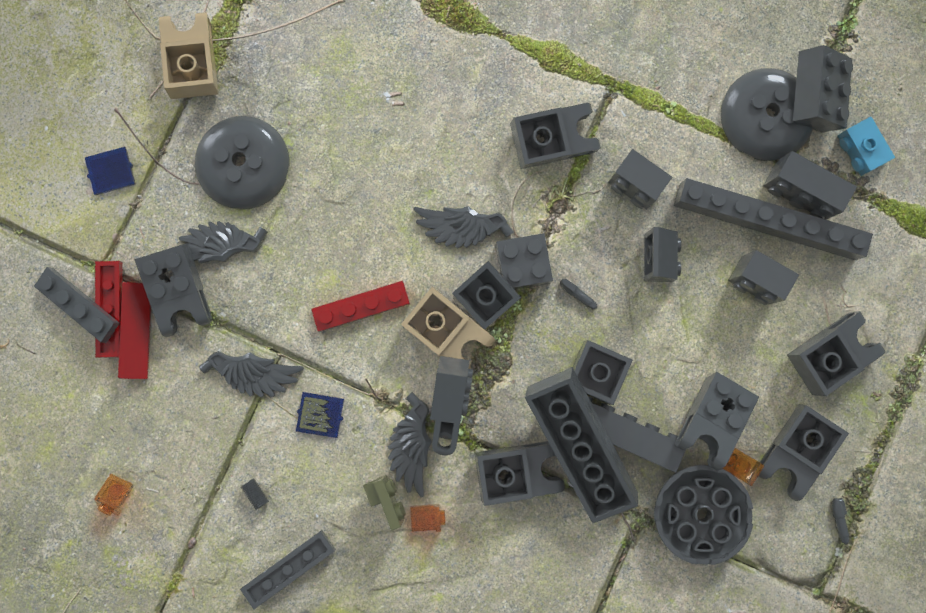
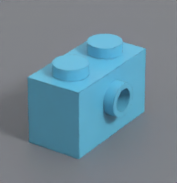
(865, 146)

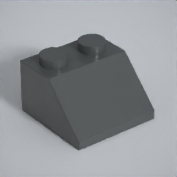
(661, 255)
(486, 295)

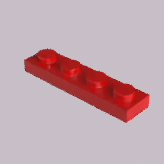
(109, 297)
(360, 306)

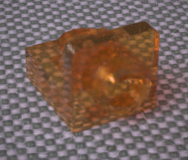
(743, 467)
(112, 495)
(427, 517)

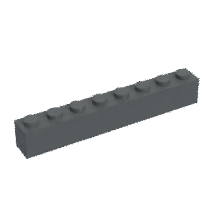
(773, 219)

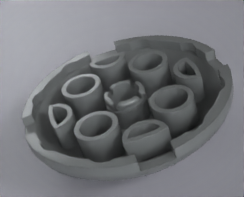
(746, 117)
(257, 178)
(727, 518)

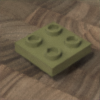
(383, 492)

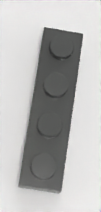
(76, 304)
(287, 569)

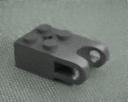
(559, 133)
(178, 293)
(834, 355)
(450, 401)
(715, 425)
(800, 457)
(523, 476)

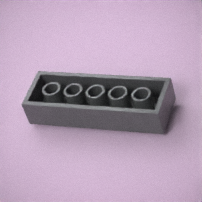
(582, 445)

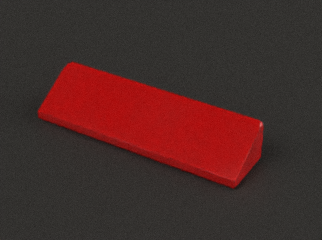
(134, 332)

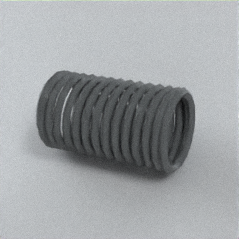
(254, 494)

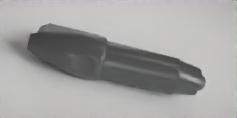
(574, 291)
(839, 512)

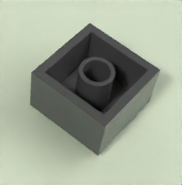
(639, 180)
(524, 261)
(763, 278)
(601, 371)

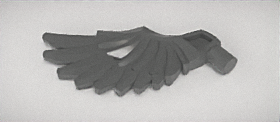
(461, 225)
(221, 241)
(251, 373)
(411, 445)

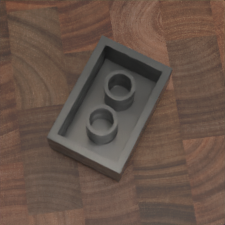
(822, 89)
(809, 186)

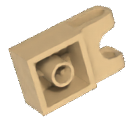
(188, 58)
(453, 332)

